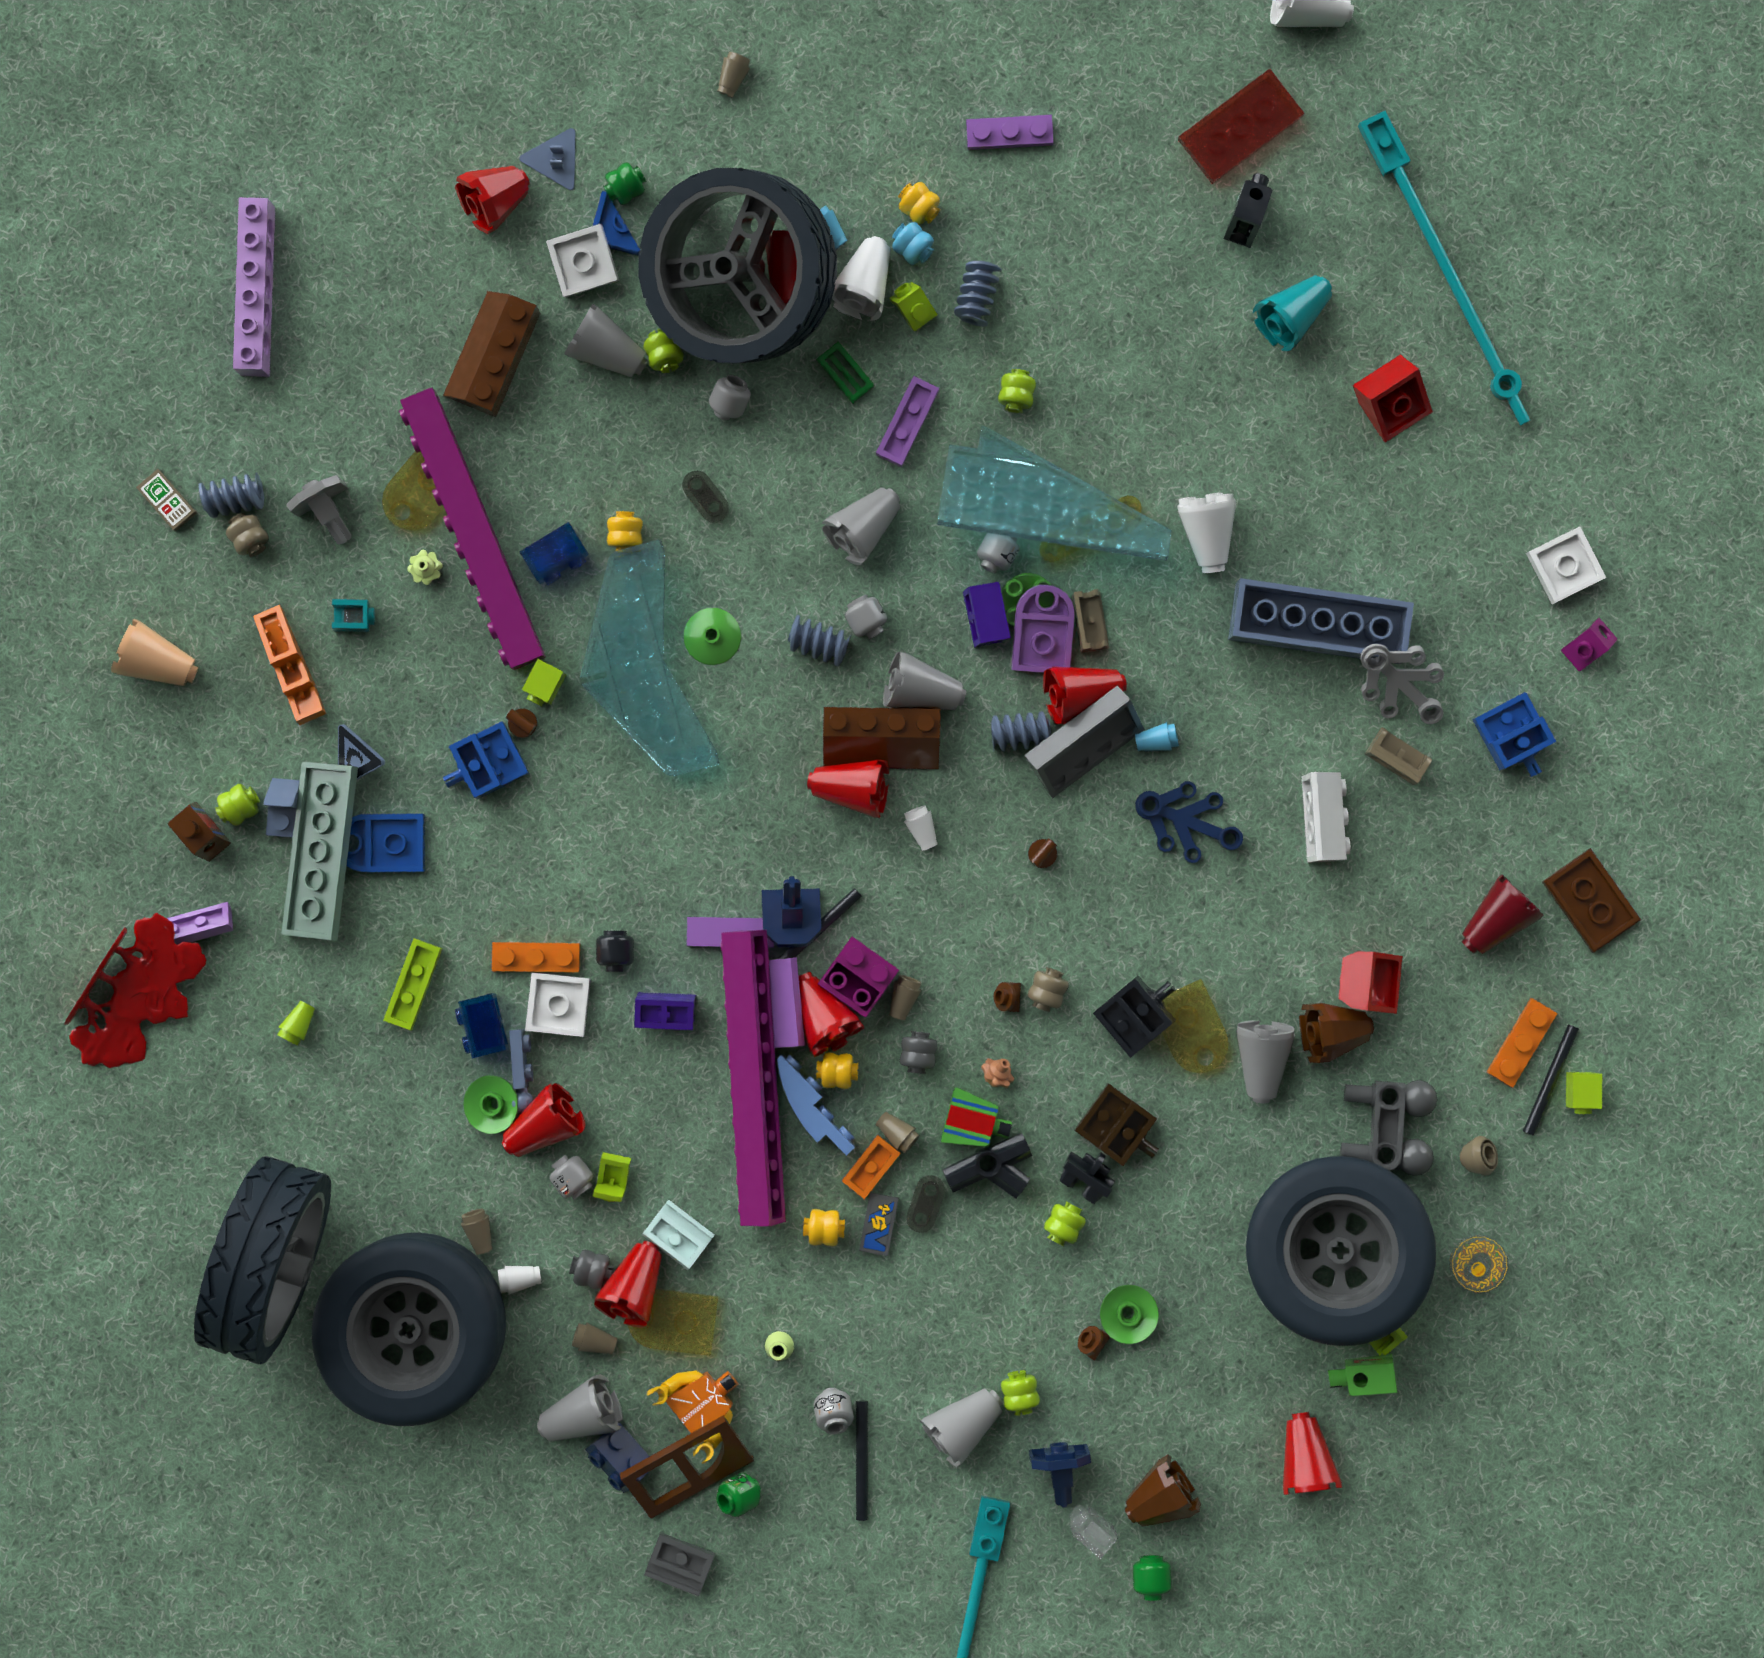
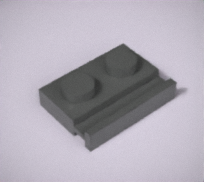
(679, 1564)

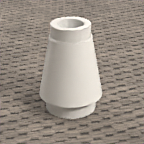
(921, 826)
(518, 1278)

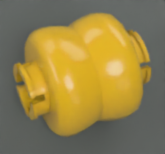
(919, 203)
(624, 530)
(837, 1070)
(823, 1227)

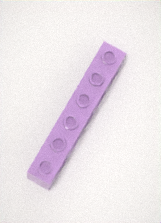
(254, 287)

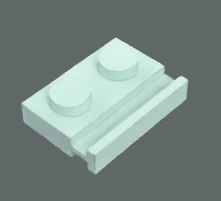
(678, 1234)

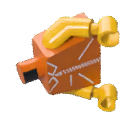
(697, 1402)

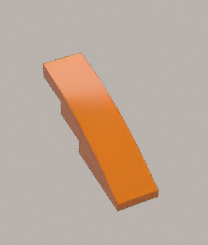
(289, 665)

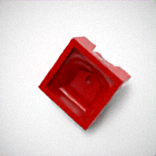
(1371, 981)

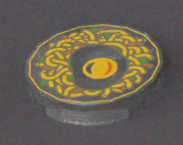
(1478, 1263)

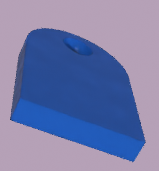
(388, 843)

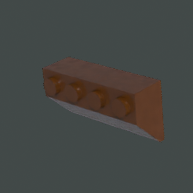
(492, 352)
(899, 735)

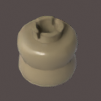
(247, 535)
(1048, 989)

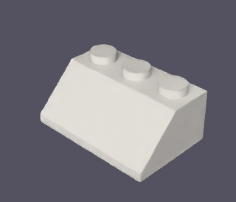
(1325, 817)

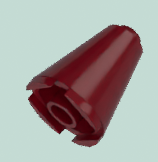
(1499, 917)

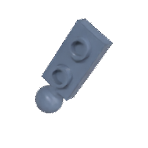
(521, 1071)

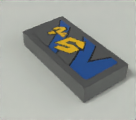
(878, 1224)

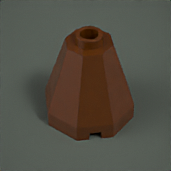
(1332, 1030)
(1162, 1497)

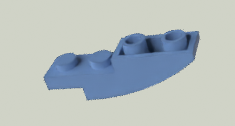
(803, 1096)

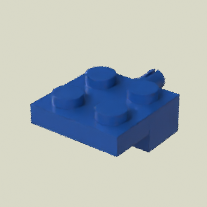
(1514, 733)
(487, 761)

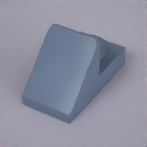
(282, 806)

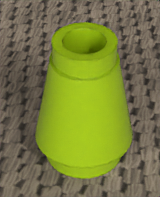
(296, 1023)

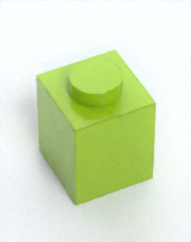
(543, 683)
(1583, 1091)

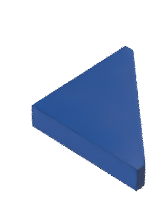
(615, 229)

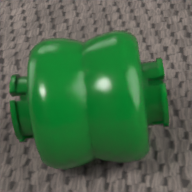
(624, 183)

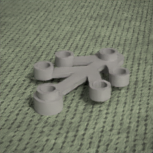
(1400, 679)

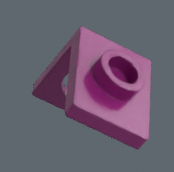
(1589, 645)

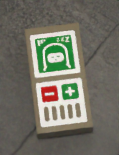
(166, 500)

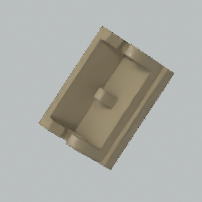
(1090, 621)
(1398, 756)

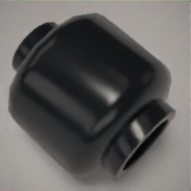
(614, 950)

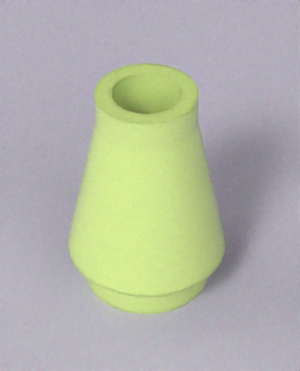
(781, 1339)

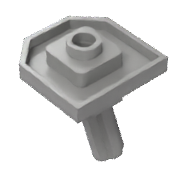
(318, 498)

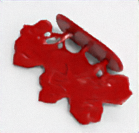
(140, 993)

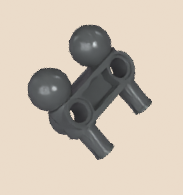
(1387, 1124)

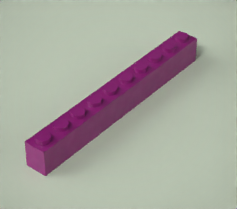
(472, 528)
(753, 1078)

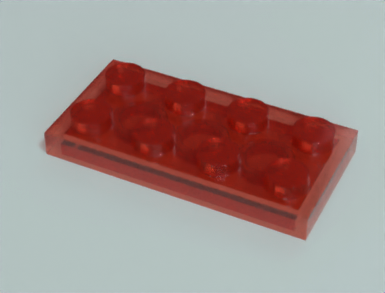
(1241, 126)

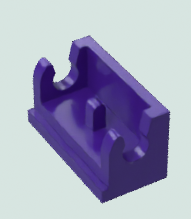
(986, 614)
(665, 1011)

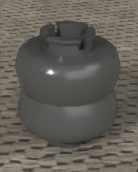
(918, 1052)
(591, 1269)

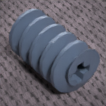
(975, 292)
(232, 497)
(818, 641)
(1019, 730)

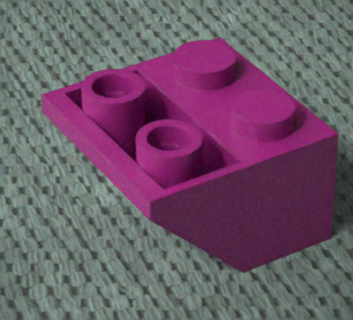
(858, 976)

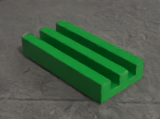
(860, 391)

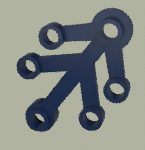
(1183, 819)

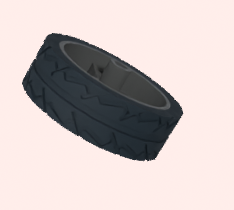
(666, 274)
(262, 1260)

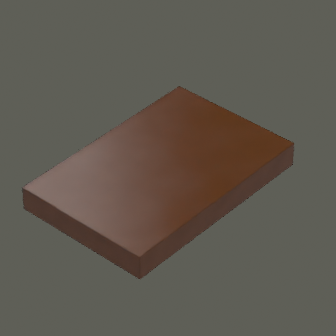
(1591, 900)

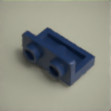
(615, 1454)

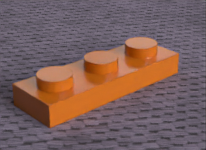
(535, 957)
(1521, 1042)

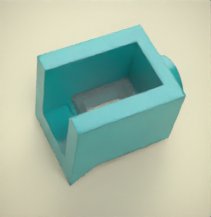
(352, 615)

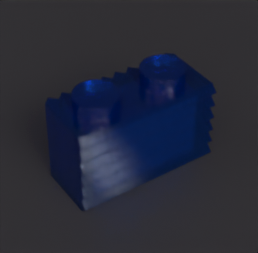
(554, 554)
(482, 1025)

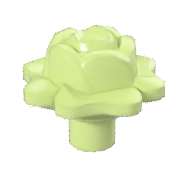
(425, 567)

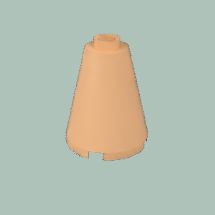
(152, 657)

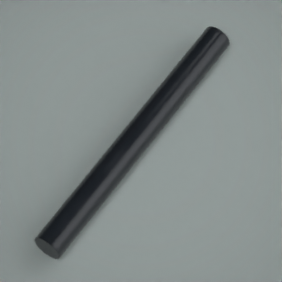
(827, 920)
(1550, 1080)
(861, 1460)

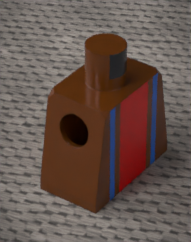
(198, 831)

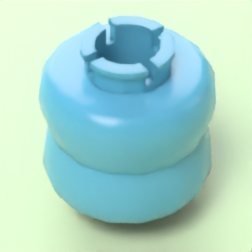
(912, 243)

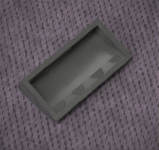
(1085, 741)

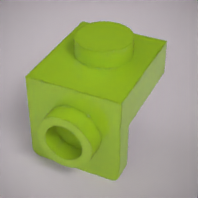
(913, 305)
(612, 1177)

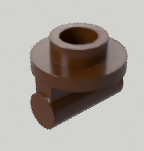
(521, 722)
(1042, 853)
(1008, 996)
(1092, 1341)

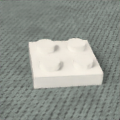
(582, 260)
(1566, 565)
(558, 1004)

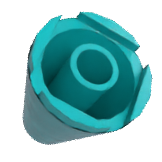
(1292, 311)

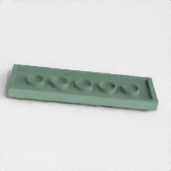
(319, 851)

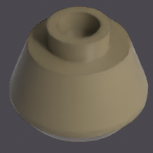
(1479, 1156)

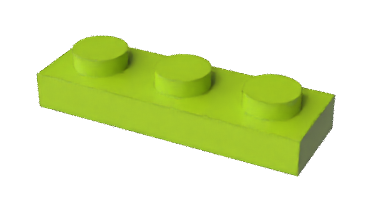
(412, 984)

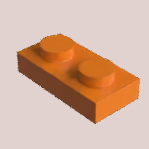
(871, 1166)

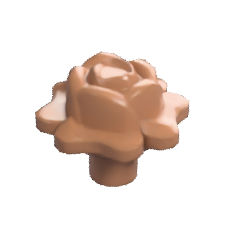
(997, 1072)

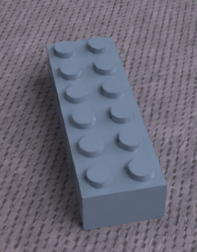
(1317, 619)

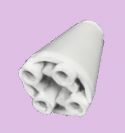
(1209, 528)

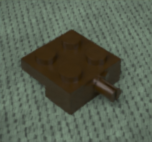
(1117, 1125)

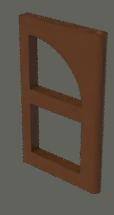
(731, 1458)

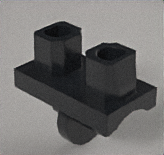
(1091, 1172)

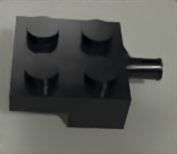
(1136, 1015)

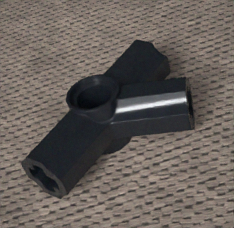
(1002, 1173)

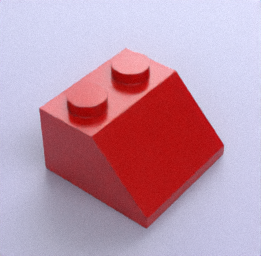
(1393, 397)

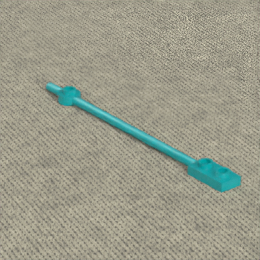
(1391, 158)
(985, 1546)

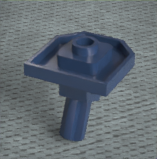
(791, 914)
(1060, 1461)

